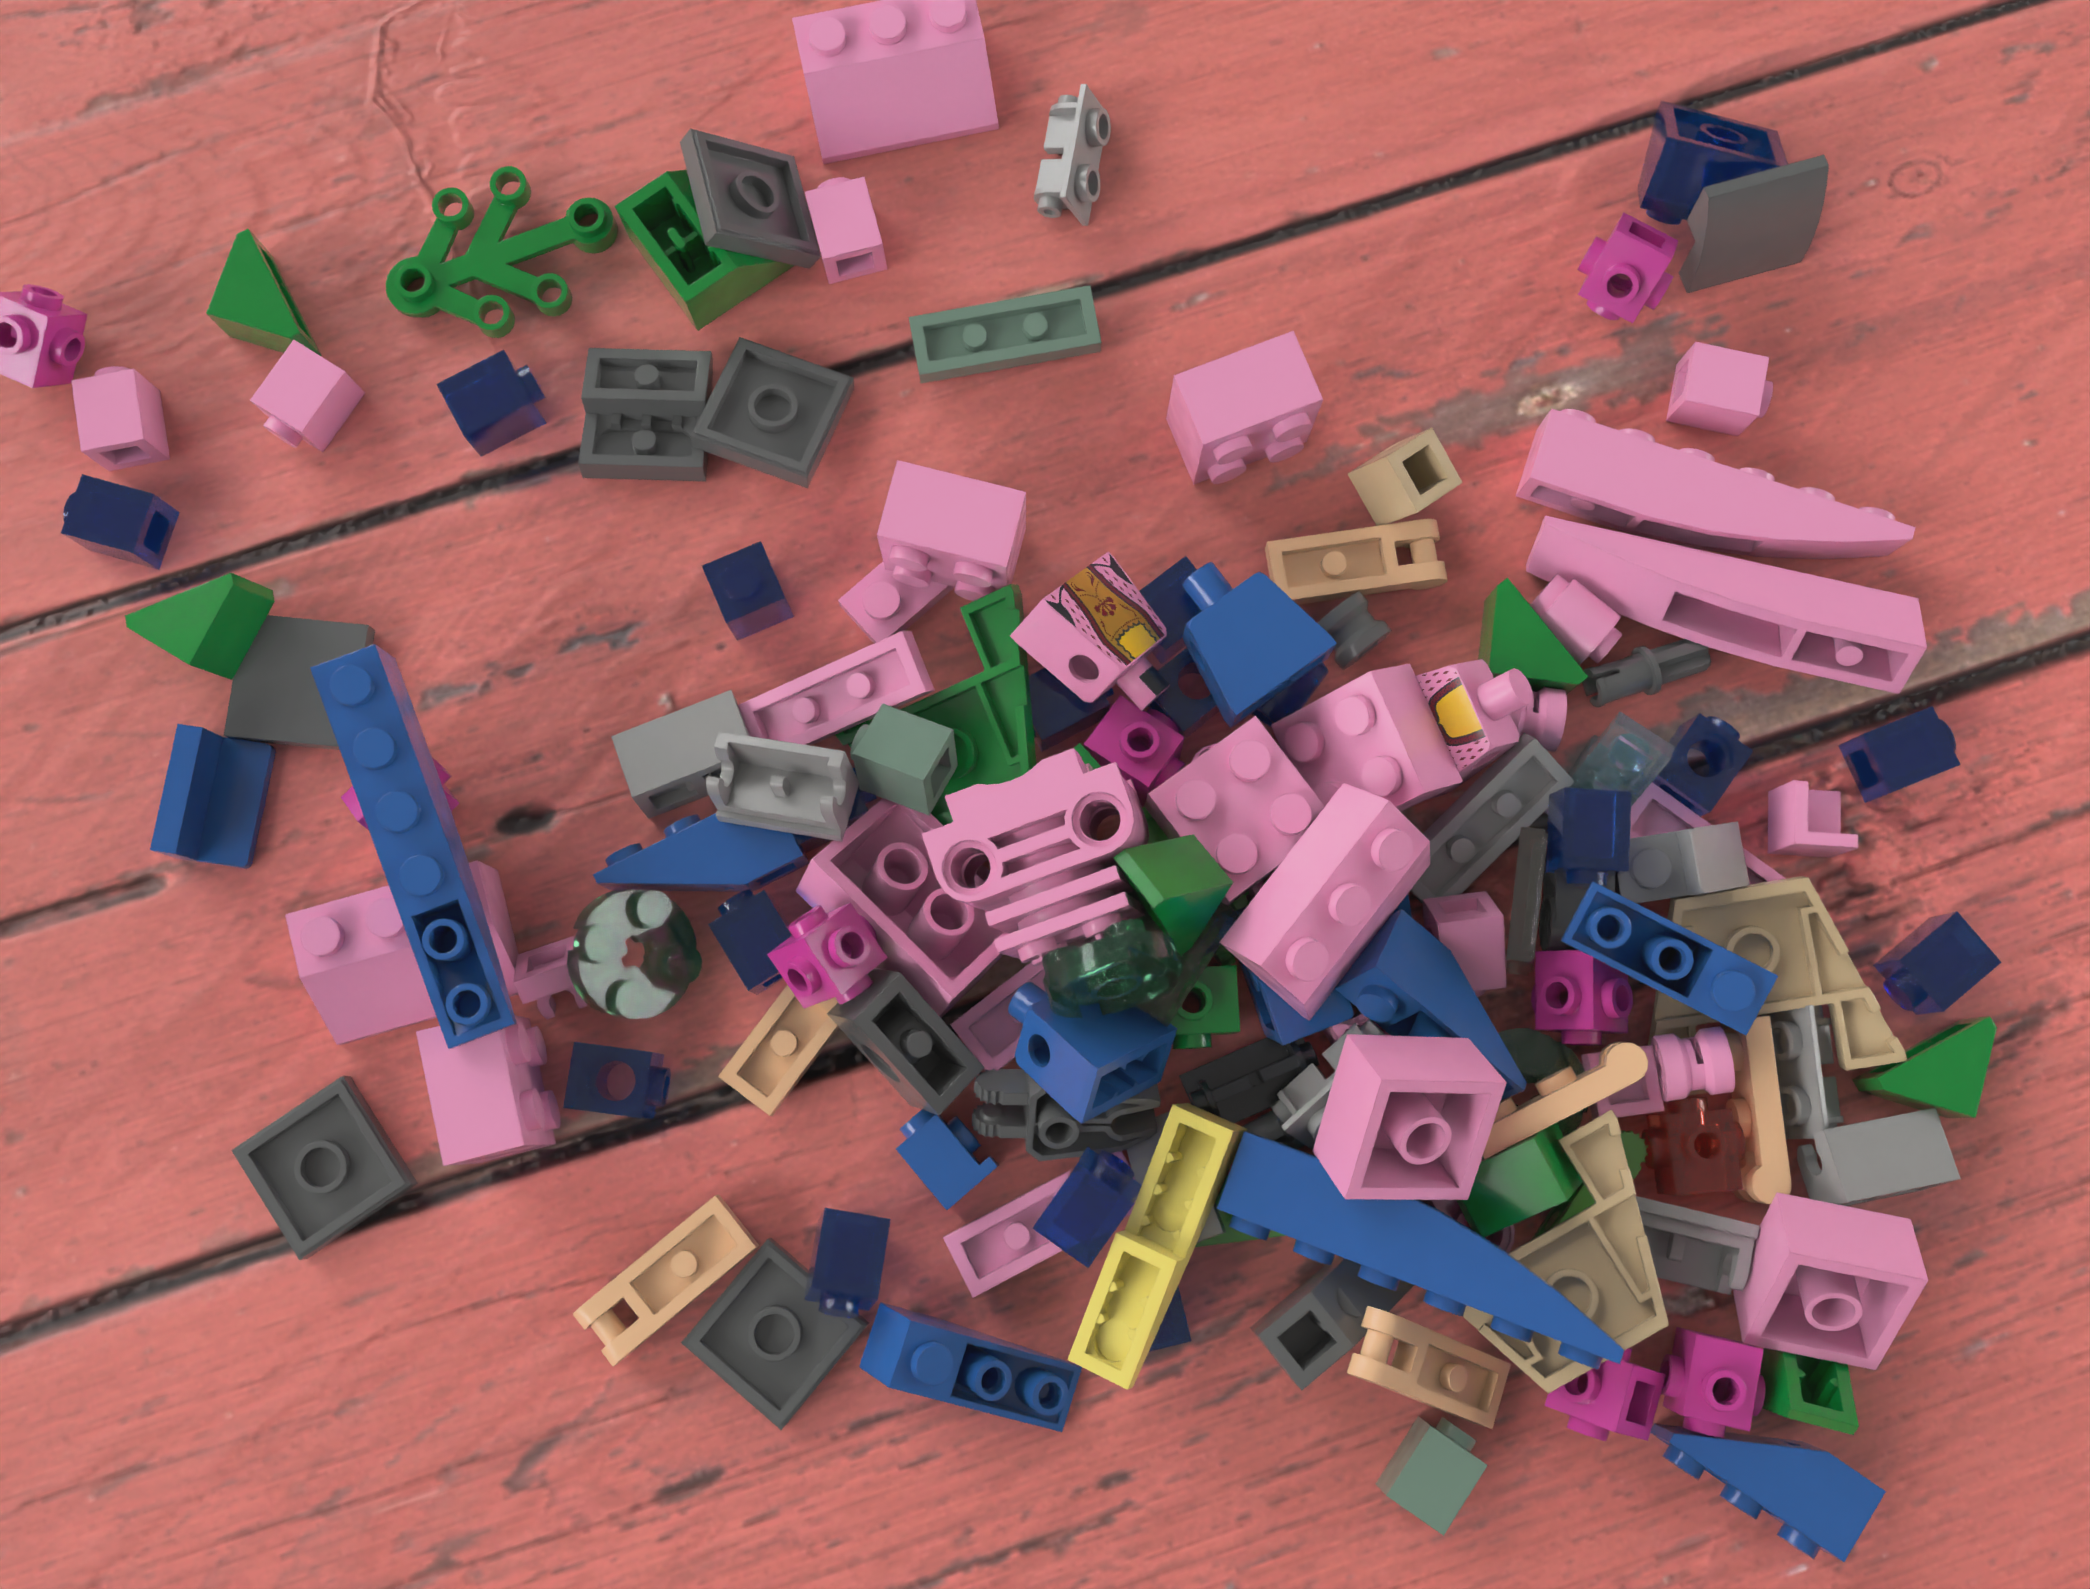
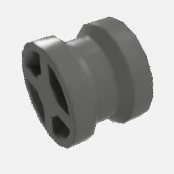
(1353, 630)

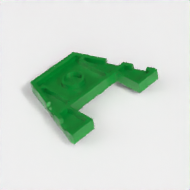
(987, 710)

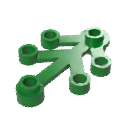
(492, 258)

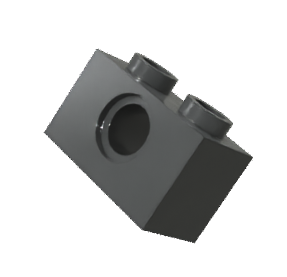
(907, 1042)

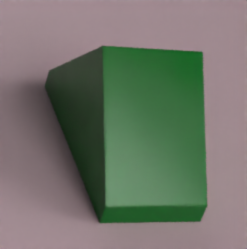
(255, 301)
(207, 624)
(1521, 640)
(1176, 885)
(1939, 1071)
(1520, 1183)
(1809, 1390)

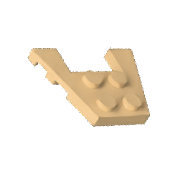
(1793, 936)
(1592, 1259)

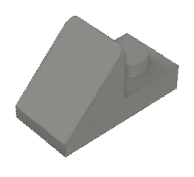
(1684, 863)

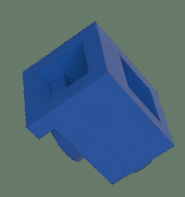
(943, 1156)

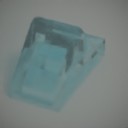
(1621, 758)

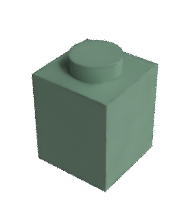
(904, 758)
(1432, 1472)

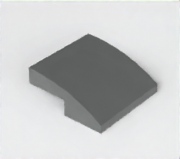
(1754, 223)
(643, 414)

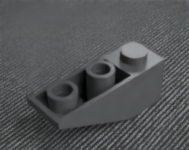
(1322, 1319)

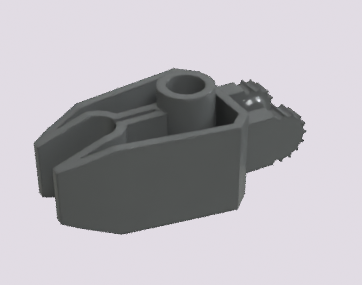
(1048, 1129)

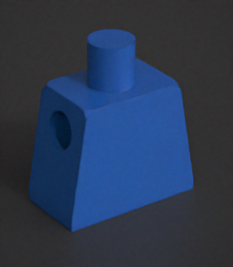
(1249, 640)
(1089, 1059)

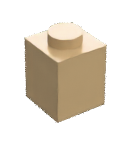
(1405, 478)

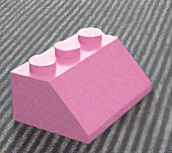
(895, 75)
(890, 882)
(1329, 897)
(362, 963)

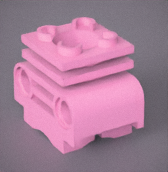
(1046, 865)

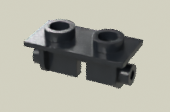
(1247, 1078)

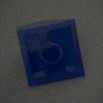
(1697, 151)

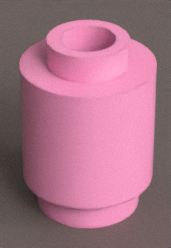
(1577, 619)

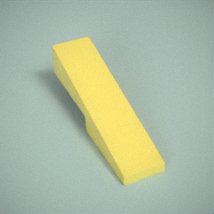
(1156, 1243)

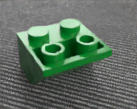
(669, 236)

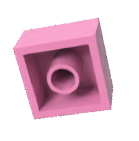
(1243, 409)
(951, 531)
(1372, 737)
(1240, 805)
(489, 1094)
(1408, 1117)
(1829, 1281)

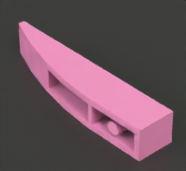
(1690, 498)
(1741, 604)

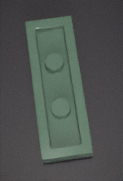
(1005, 334)

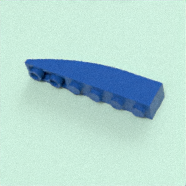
(416, 841)
(1403, 1241)

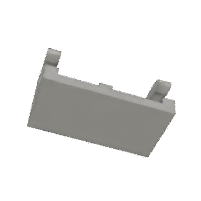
(675, 753)
(783, 786)
(1878, 1159)
(1698, 1246)

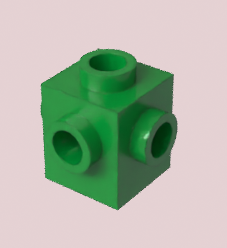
(1216, 1013)

